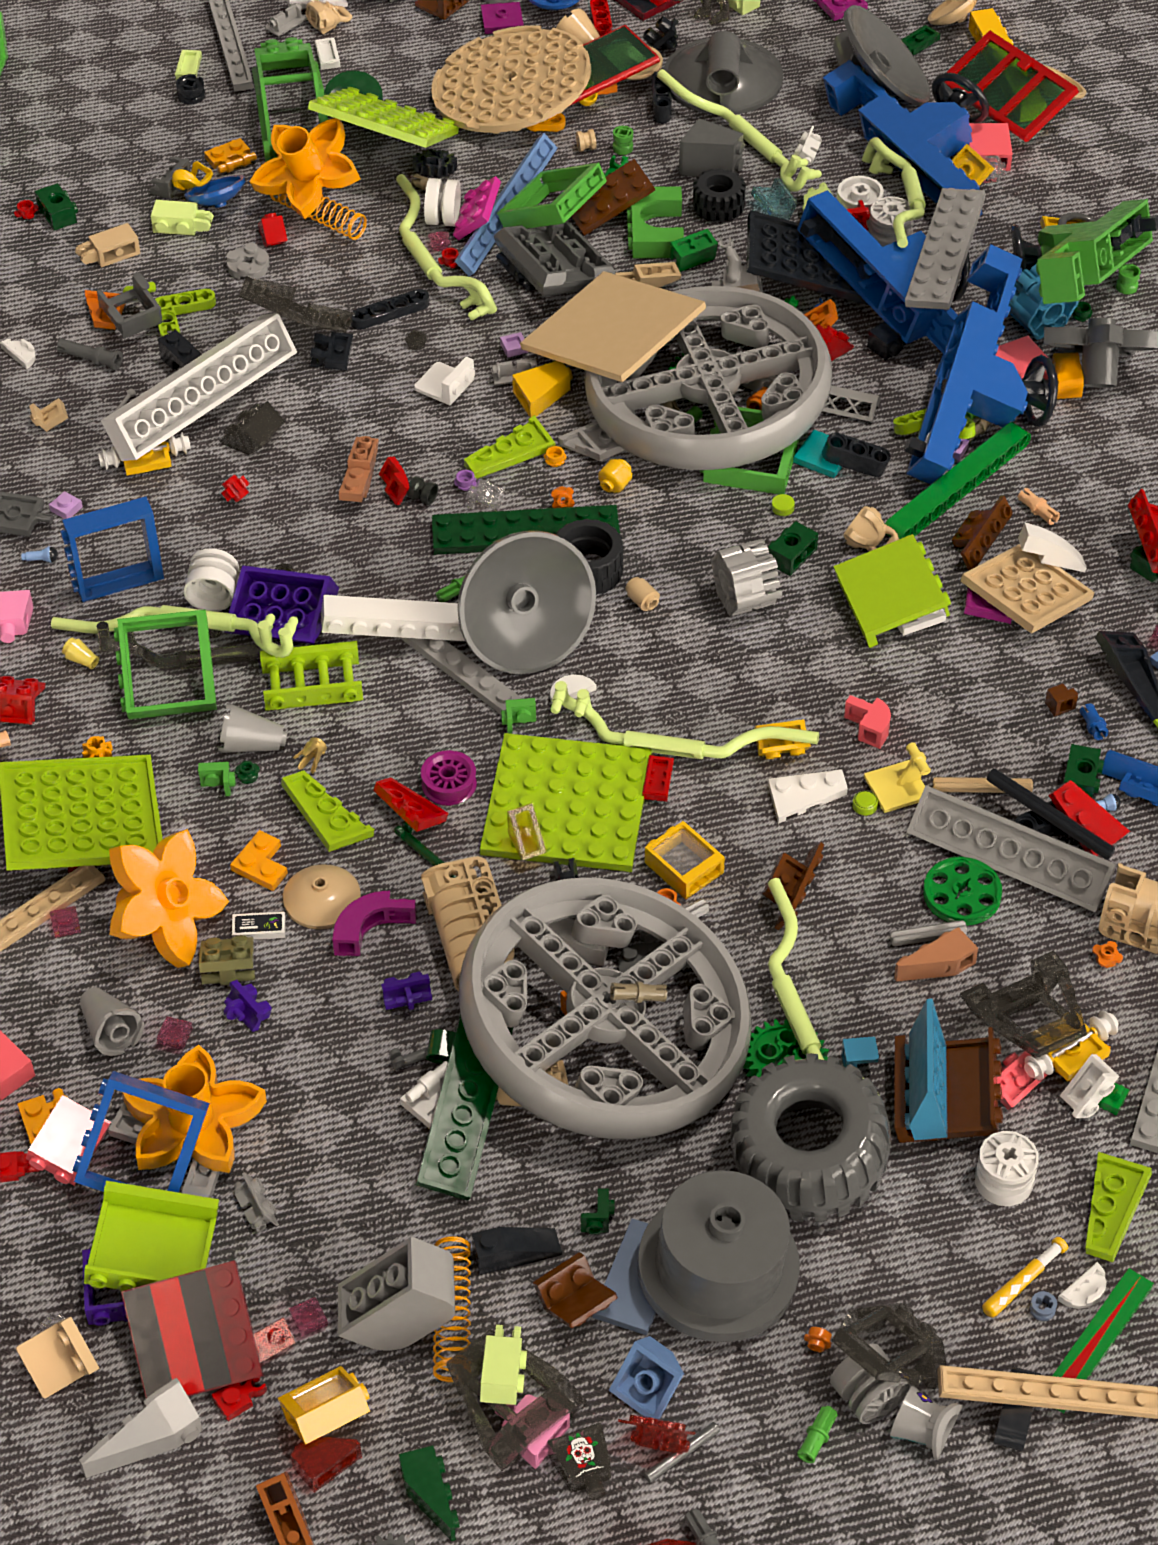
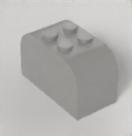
(398, 1297)

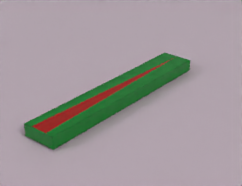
(1105, 1327)

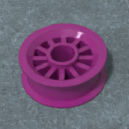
(448, 777)

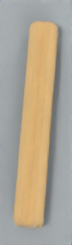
(974, 785)

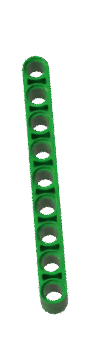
(959, 481)

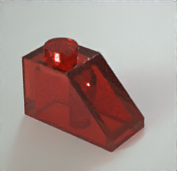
(324, 1459)

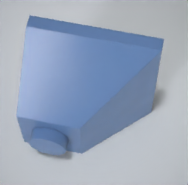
(648, 1377)

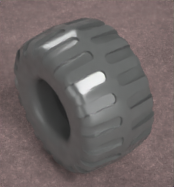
(820, 1179)

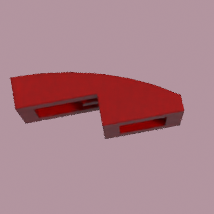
(395, 478)

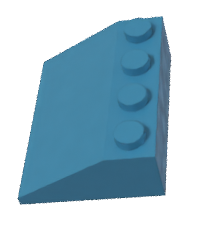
(926, 1077)

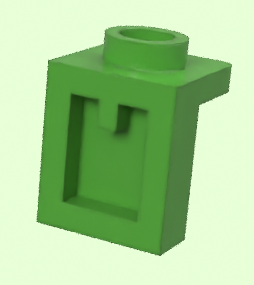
(518, 712)
(217, 774)

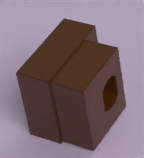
(1061, 699)

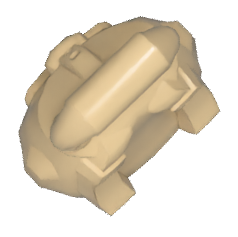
(325, 15)
(868, 530)

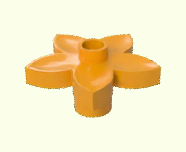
(306, 164)
(163, 896)
(166, 1128)

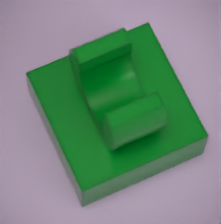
(1115, 1100)

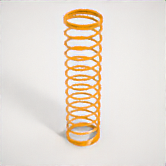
(351, 222)
(457, 1257)

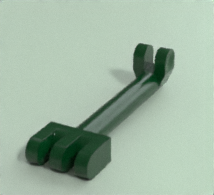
(405, 834)

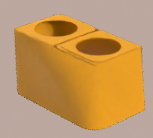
(1069, 375)

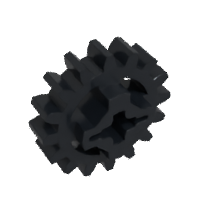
(434, 163)

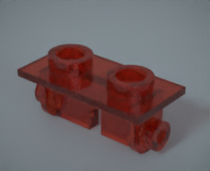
(273, 1339)

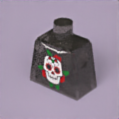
(582, 1460)

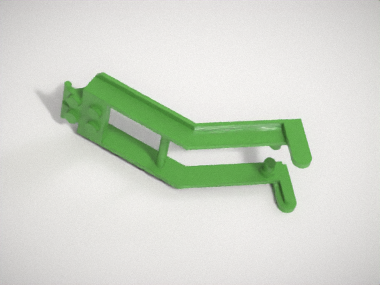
(279, 56)

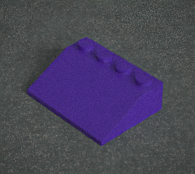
(284, 595)

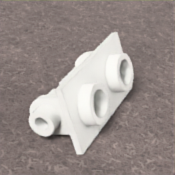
(809, 146)

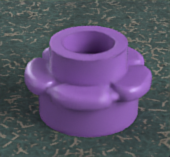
(465, 479)

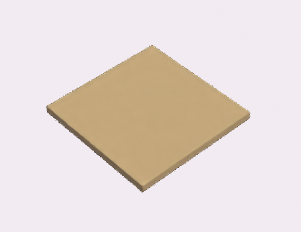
(613, 326)

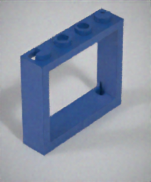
(122, 578)
(151, 1093)

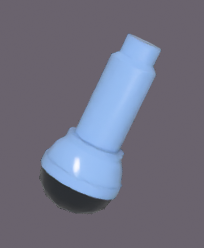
(48, 554)
(1110, 802)

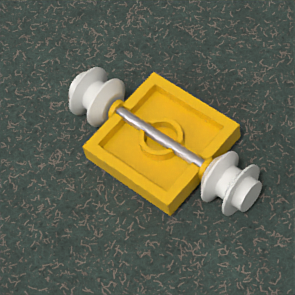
(153, 460)
(1071, 1057)

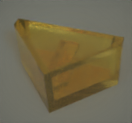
(525, 832)

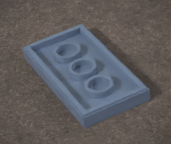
(631, 1307)

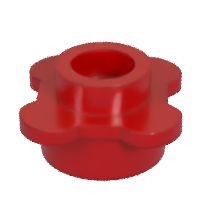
(26, 209)
(448, 257)

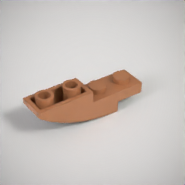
(360, 469)

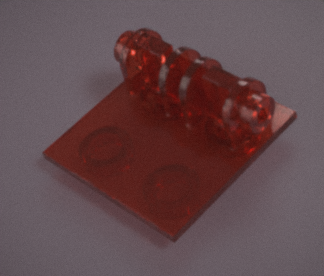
(659, 1434)

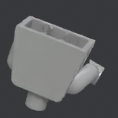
(735, 274)

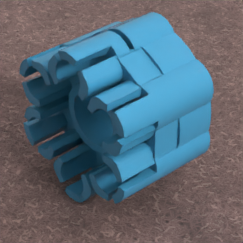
(1029, 309)

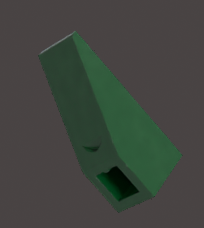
(425, 1487)

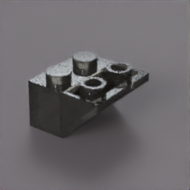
(252, 428)

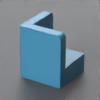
(859, 1051)

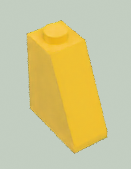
(541, 386)

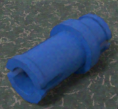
(1095, 723)

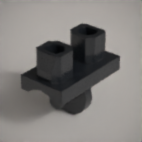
(666, 35)

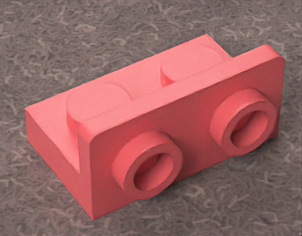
(1015, 1080)

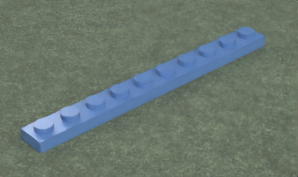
(483, 237)

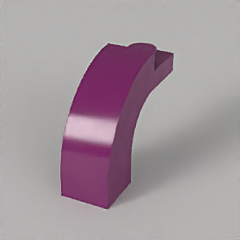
(365, 914)

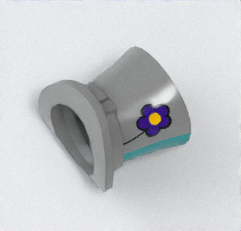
(925, 1421)

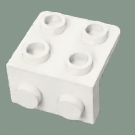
(446, 382)

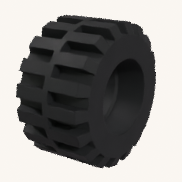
(719, 195)

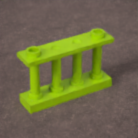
(312, 657)

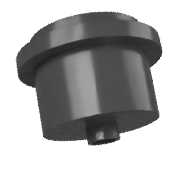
(719, 1258)

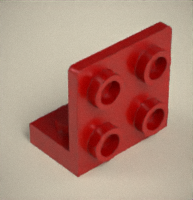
(18, 699)

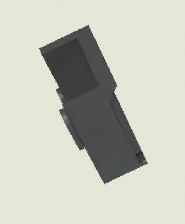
(139, 322)

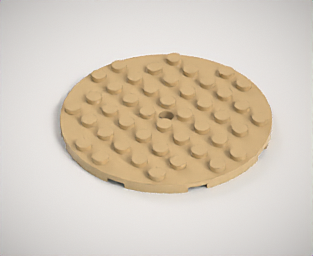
(545, 73)

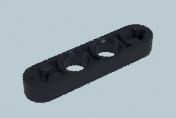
(366, 316)

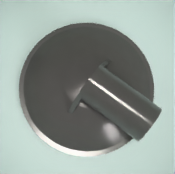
(881, 55)
(726, 72)
(526, 602)

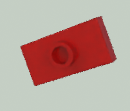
(658, 778)

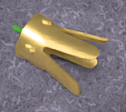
(313, 748)

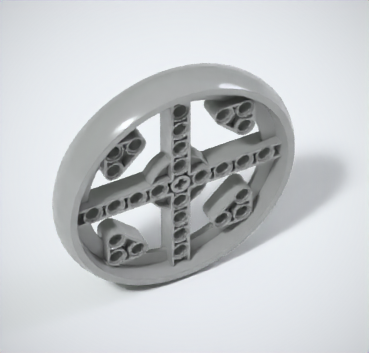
(714, 378)
(606, 915)

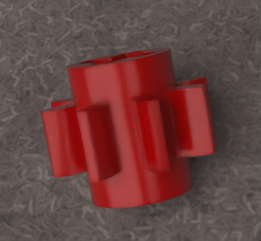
(235, 488)

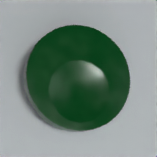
(357, 79)

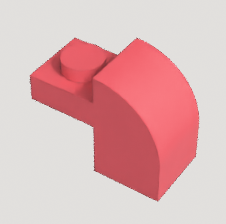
(872, 719)

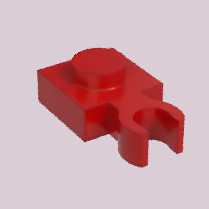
(236, 1398)

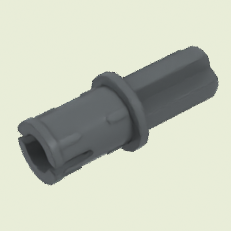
(700, 1528)

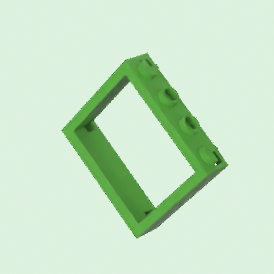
(578, 186)
(753, 479)
(161, 621)

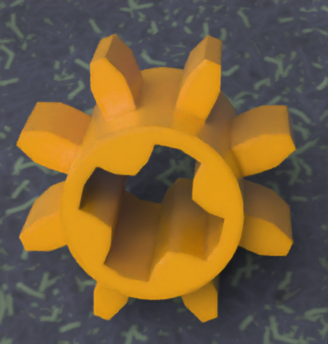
(97, 748)

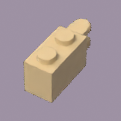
(109, 246)

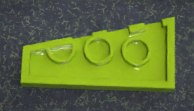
(520, 445)
(324, 813)
(1114, 1202)

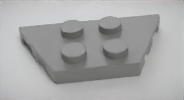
(591, 442)

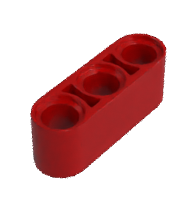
(600, 16)

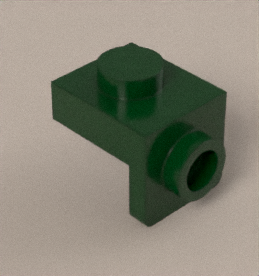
(599, 1222)

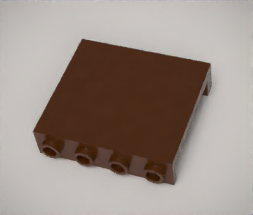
(970, 1088)

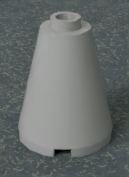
(249, 732)
(110, 1022)

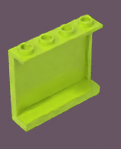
(891, 587)
(149, 1236)

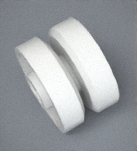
(859, 188)
(442, 202)

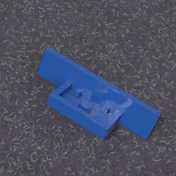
(1137, 776)

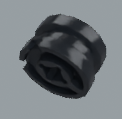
(190, 89)

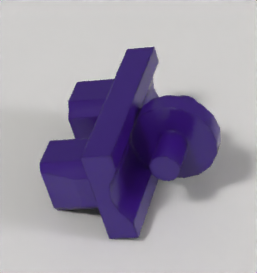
(406, 991)
(242, 1005)

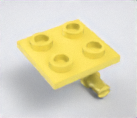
(899, 783)

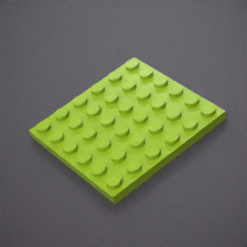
(384, 117)
(582, 798)
(76, 810)

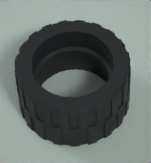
(602, 540)

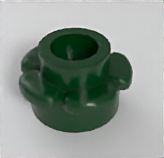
(1082, 311)
(247, 772)

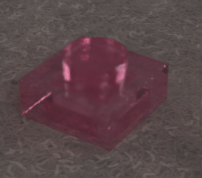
(65, 921)
(174, 1033)
(308, 1316)

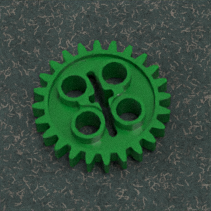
(773, 1044)

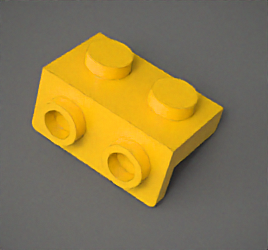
(773, 747)

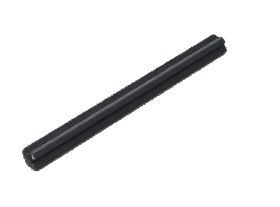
(1051, 814)

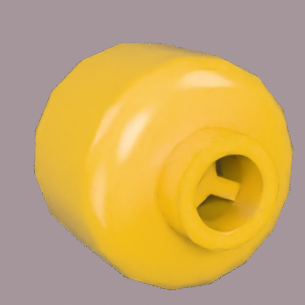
(615, 475)

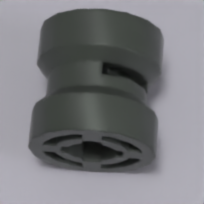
(422, 490)

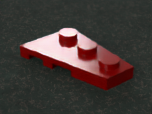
(409, 805)
(1088, 813)

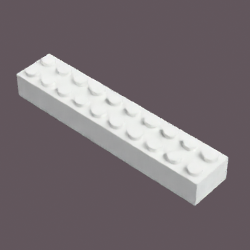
(198, 387)

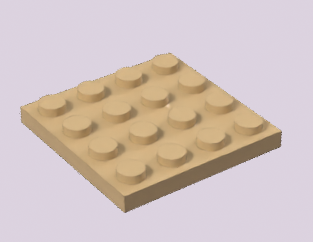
(1026, 588)

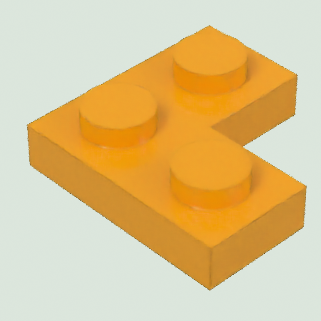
(255, 861)

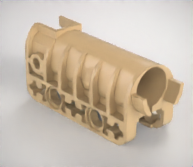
(458, 905)
(1130, 908)

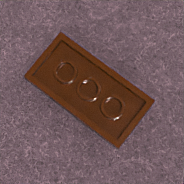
(622, 190)

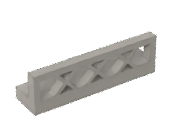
(855, 396)

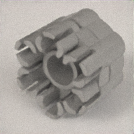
(740, 577)

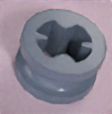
(1049, 1312)

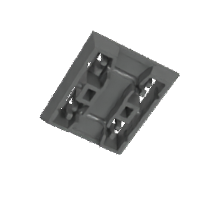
(552, 257)

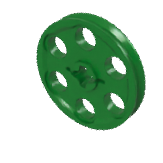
(957, 882)

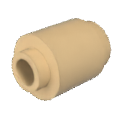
(642, 593)

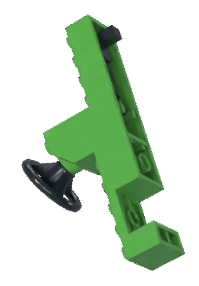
(1085, 251)

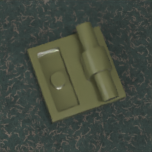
(227, 957)

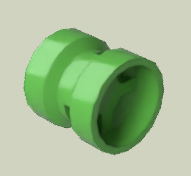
(623, 140)
(1128, 279)

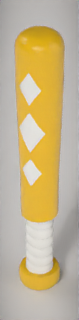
(1021, 1280)

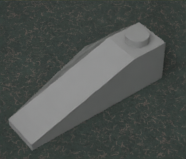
(160, 1427)

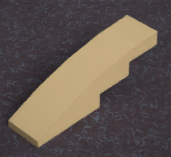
(654, 274)

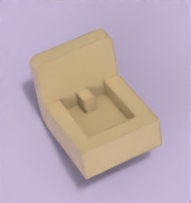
(48, 416)

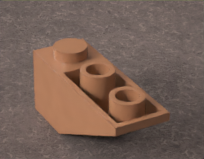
(941, 958)

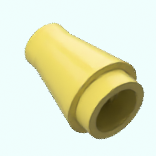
(78, 652)

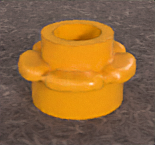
(555, 456)

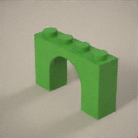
(650, 240)

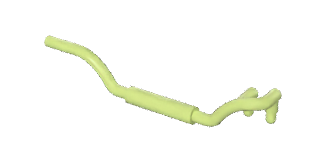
(750, 134)
(910, 180)
(478, 291)
(221, 621)
(666, 744)
(783, 984)

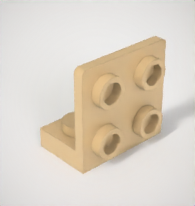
(57, 1357)

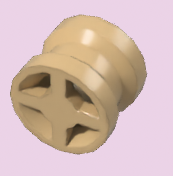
(586, 140)

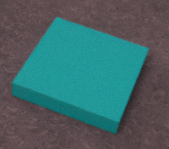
(811, 455)

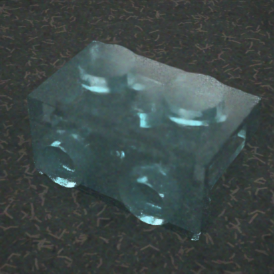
(775, 200)

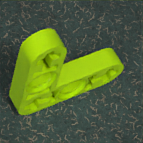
(205, 300)
(912, 423)

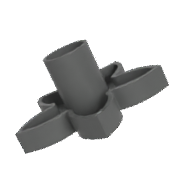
(1100, 347)

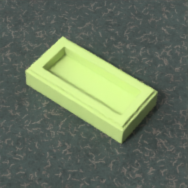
(188, 63)

